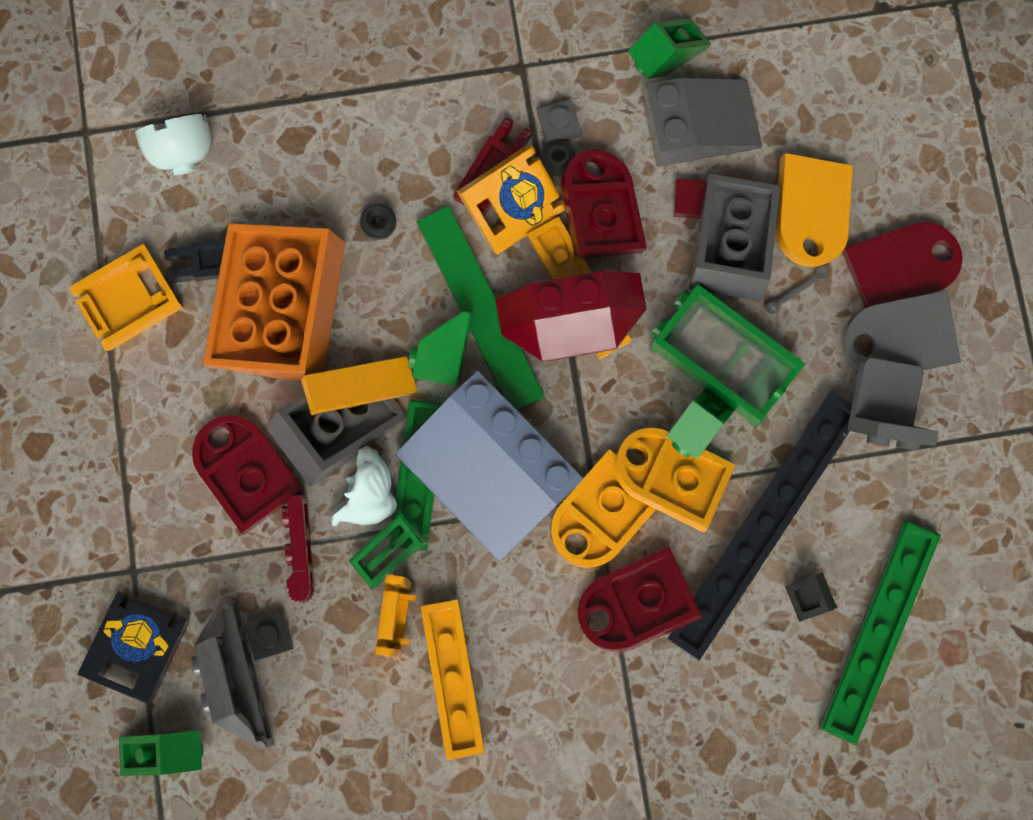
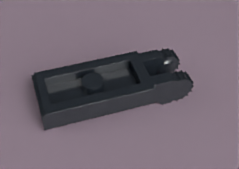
(205, 261)

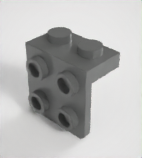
(888, 403)

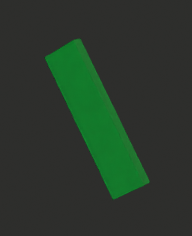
(412, 494)

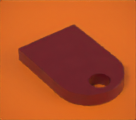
(601, 208)
(903, 263)
(245, 473)
(641, 603)

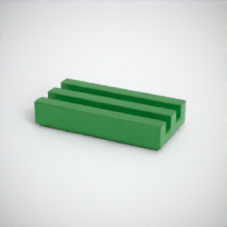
(410, 531)

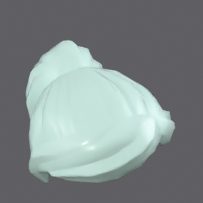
(368, 493)

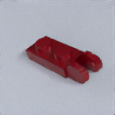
(492, 154)
(299, 551)

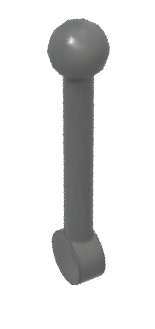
(820, 274)

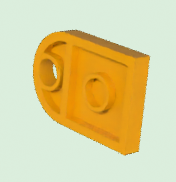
(813, 207)
(672, 482)
(599, 513)

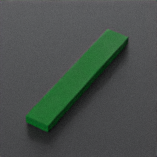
(475, 295)
(879, 632)

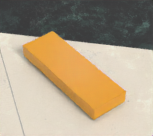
(358, 385)

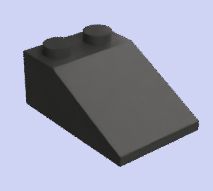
(699, 119)
(735, 237)
(332, 438)

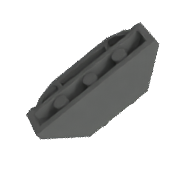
(230, 677)

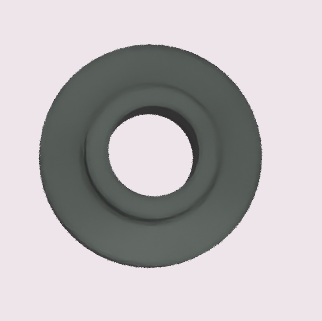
(552, 167)
(378, 211)

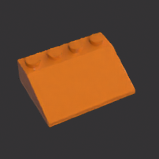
(275, 301)

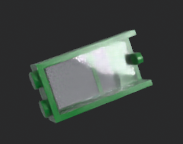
(725, 354)

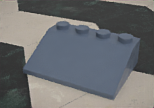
(488, 466)

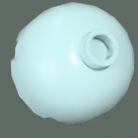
(176, 143)

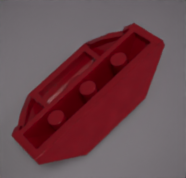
(572, 314)

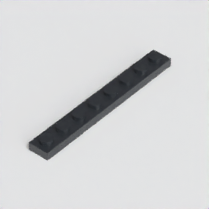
(765, 525)

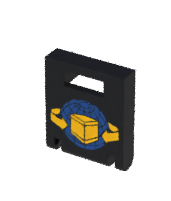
(136, 641)

